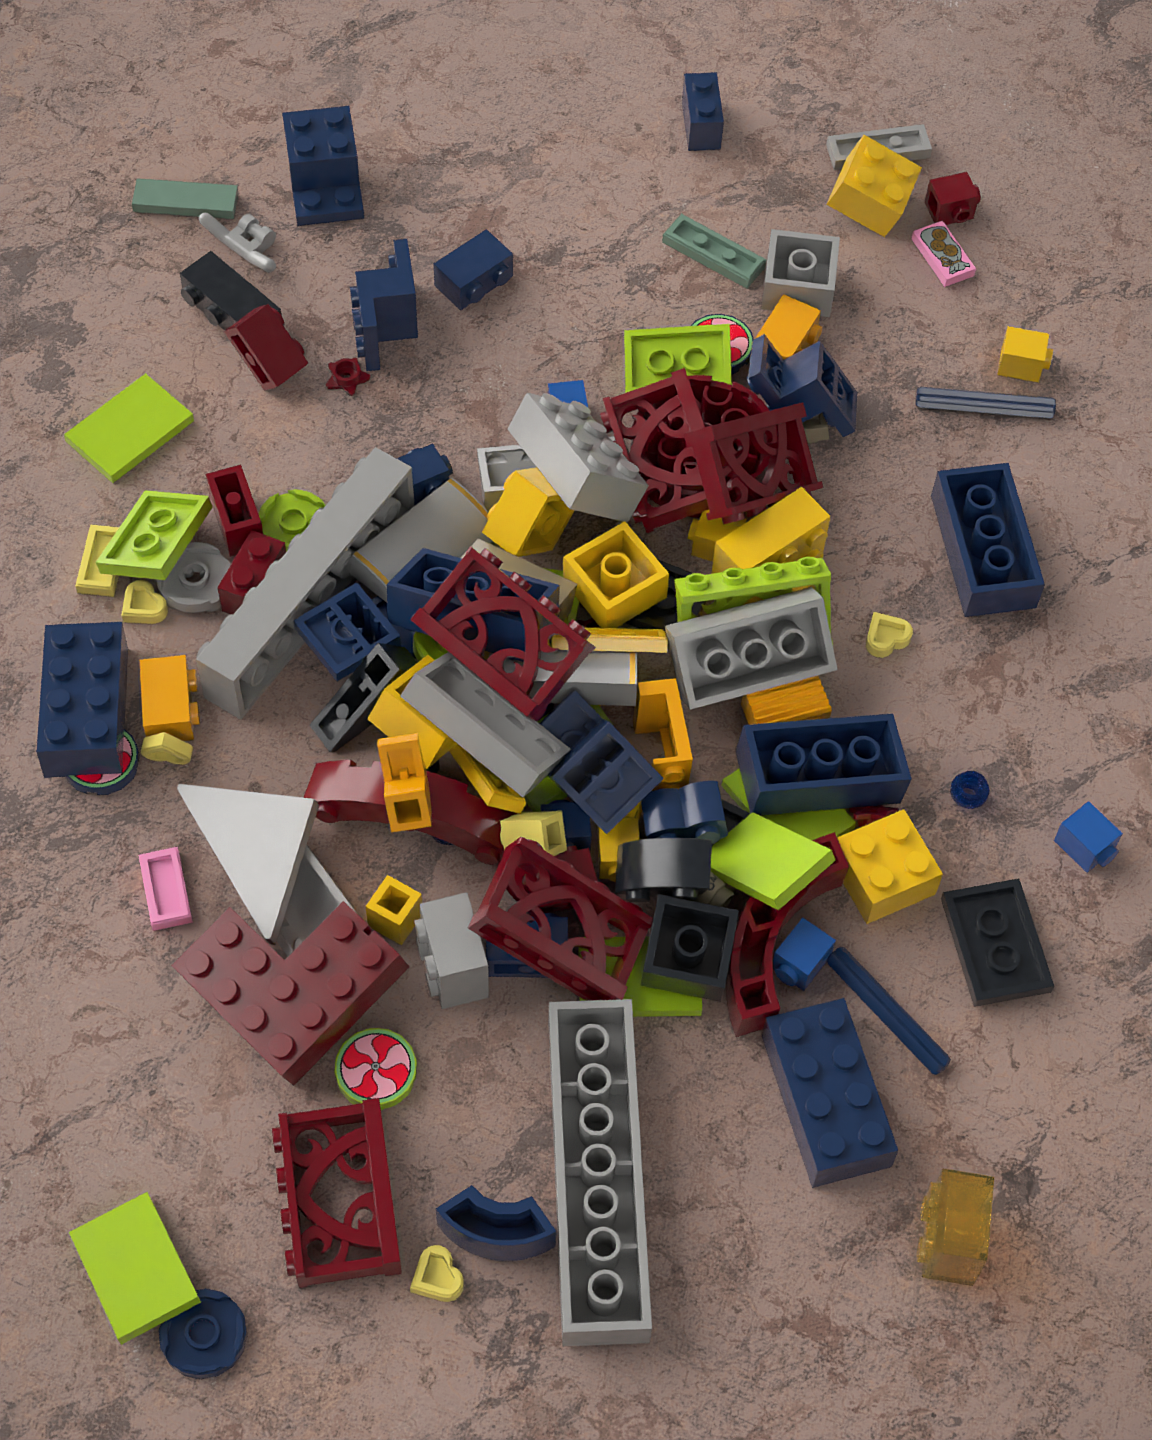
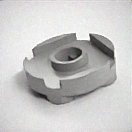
(199, 595)

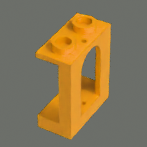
(661, 710)

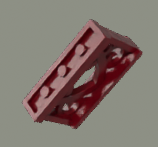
(680, 407)
(716, 460)
(450, 633)
(594, 907)
(376, 1235)

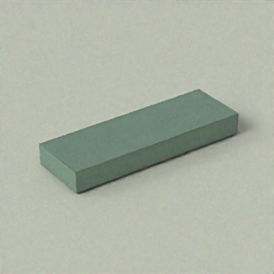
(185, 198)
(714, 251)

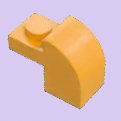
(405, 782)

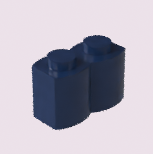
(685, 812)

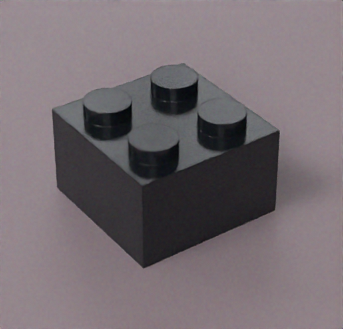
(689, 948)

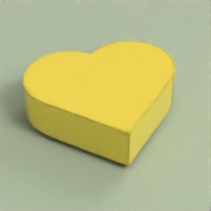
(143, 604)
(887, 634)
(166, 748)
(436, 1275)

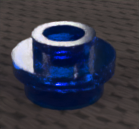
(971, 780)

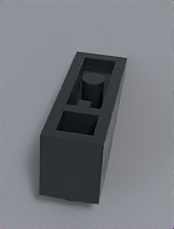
(350, 707)

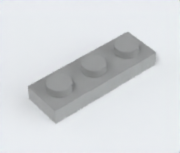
(907, 141)

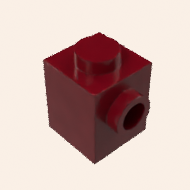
(952, 198)

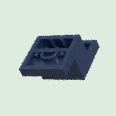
(323, 165)
(384, 305)
(806, 378)
(348, 629)
(602, 767)

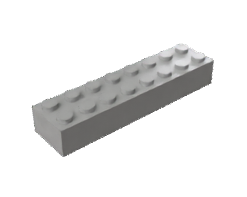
(261, 633)
(598, 1174)

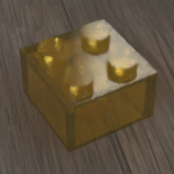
(956, 1227)

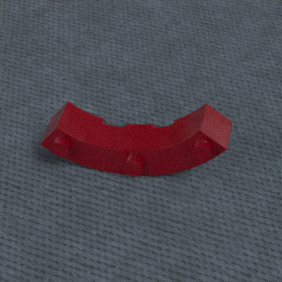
(456, 816)
(750, 970)

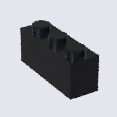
(220, 291)

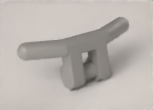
(238, 242)

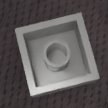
(802, 269)
(451, 951)

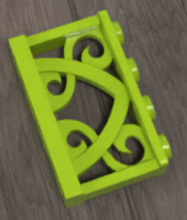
(738, 585)

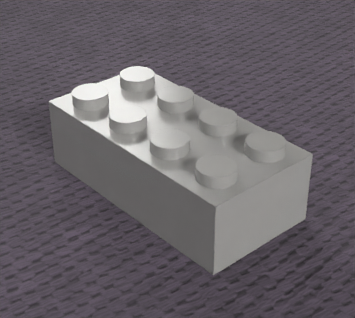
(577, 457)
(751, 648)

